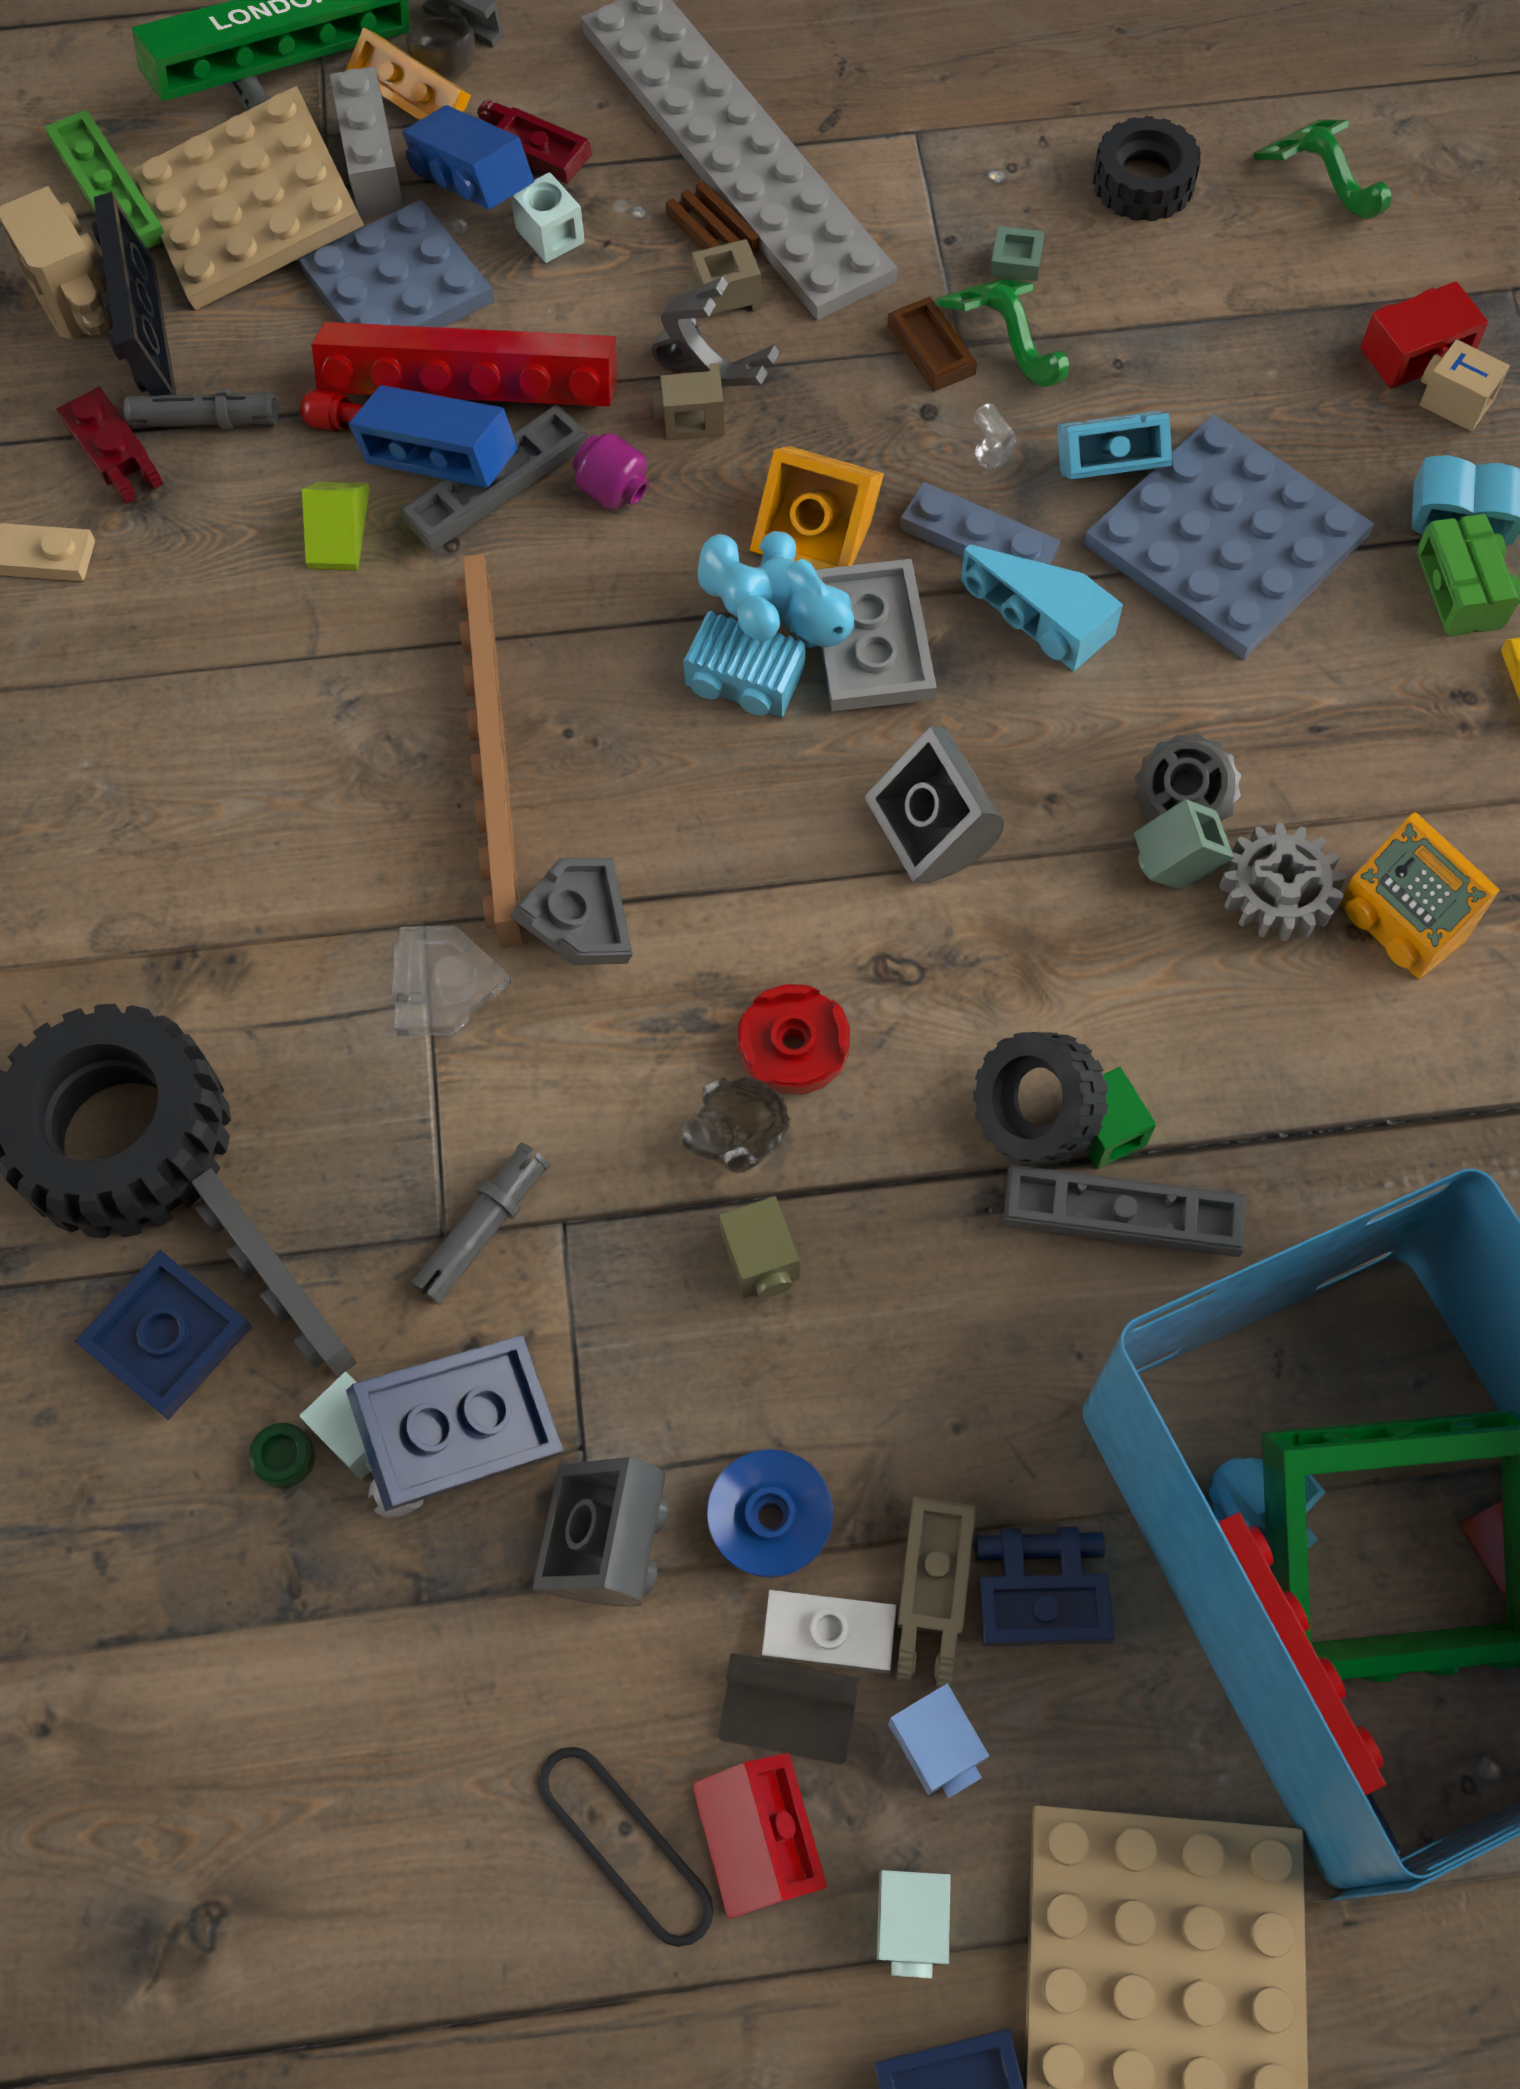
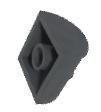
(935, 809)
(602, 1532)

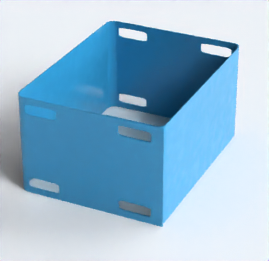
(1468, 1260)

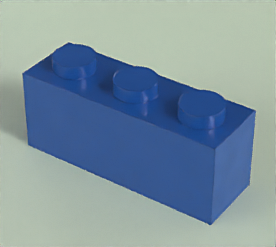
(467, 156)
(434, 435)

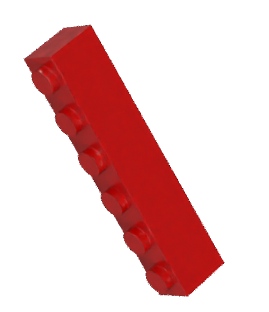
(467, 363)

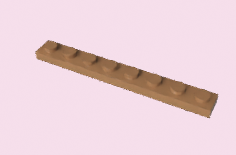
(489, 765)

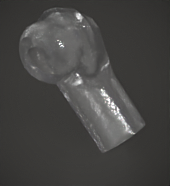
(999, 438)

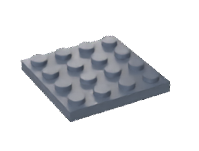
(1228, 536)

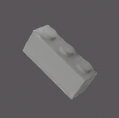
(366, 142)

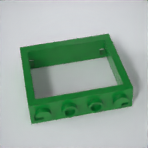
(1384, 1444)

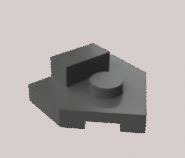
(578, 912)

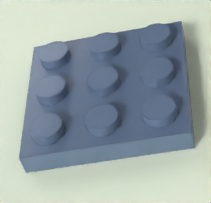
(397, 273)

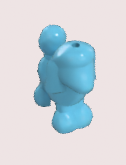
(775, 592)

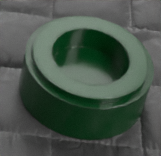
(282, 1455)

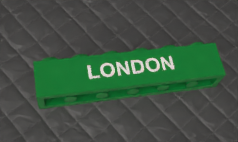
(253, 38)

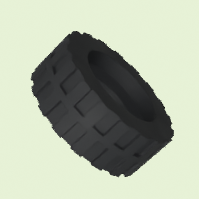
(1147, 140)
(1081, 1088)

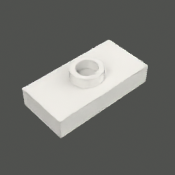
(829, 1631)

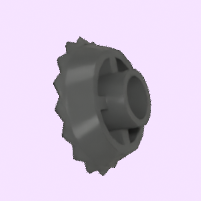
(1190, 771)

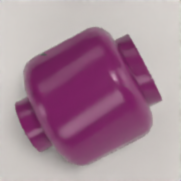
(610, 471)

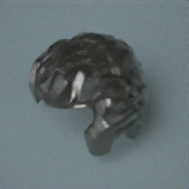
(737, 1123)

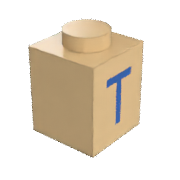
(1462, 384)

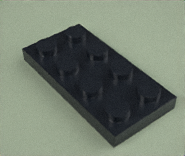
(132, 299)

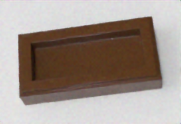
(932, 344)

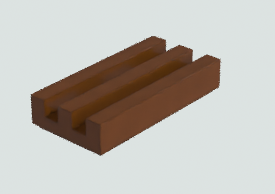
(716, 214)

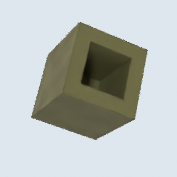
(760, 1248)

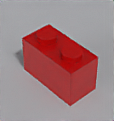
(1410, 333)

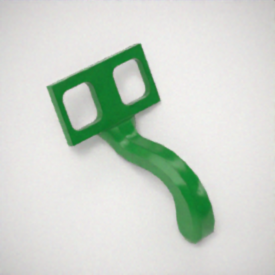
(1319, 140)
(1003, 297)

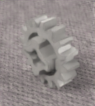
(1277, 885)

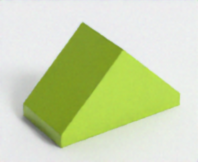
(334, 524)

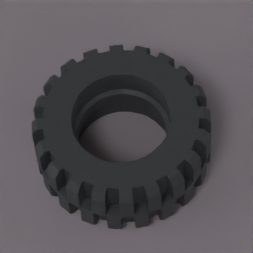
(70, 1066)

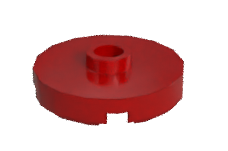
(800, 1014)

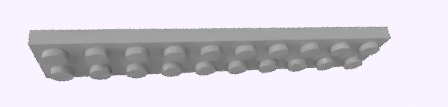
(741, 153)

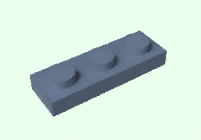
(956, 523)

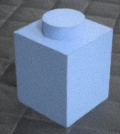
(939, 1742)

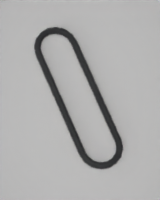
(606, 1868)

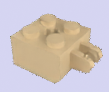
(57, 262)

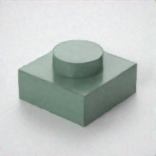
(1017, 253)

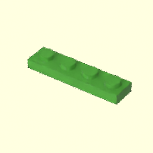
(100, 171)

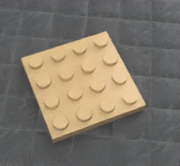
(247, 198)
(1164, 1954)

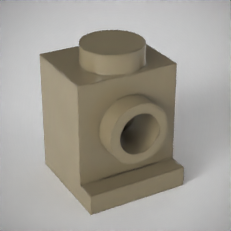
(739, 269)
(690, 404)

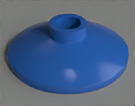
(765, 1481)

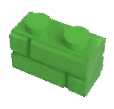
(1468, 574)

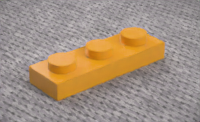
(404, 78)

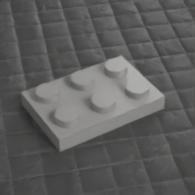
(888, 649)

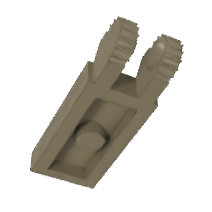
(934, 1582)

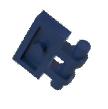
(1044, 1607)

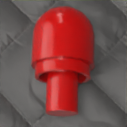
(327, 410)

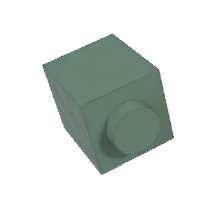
(1182, 845)

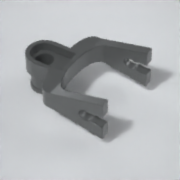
(683, 348)

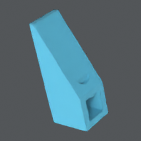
(1049, 603)

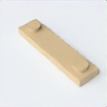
(45, 552)

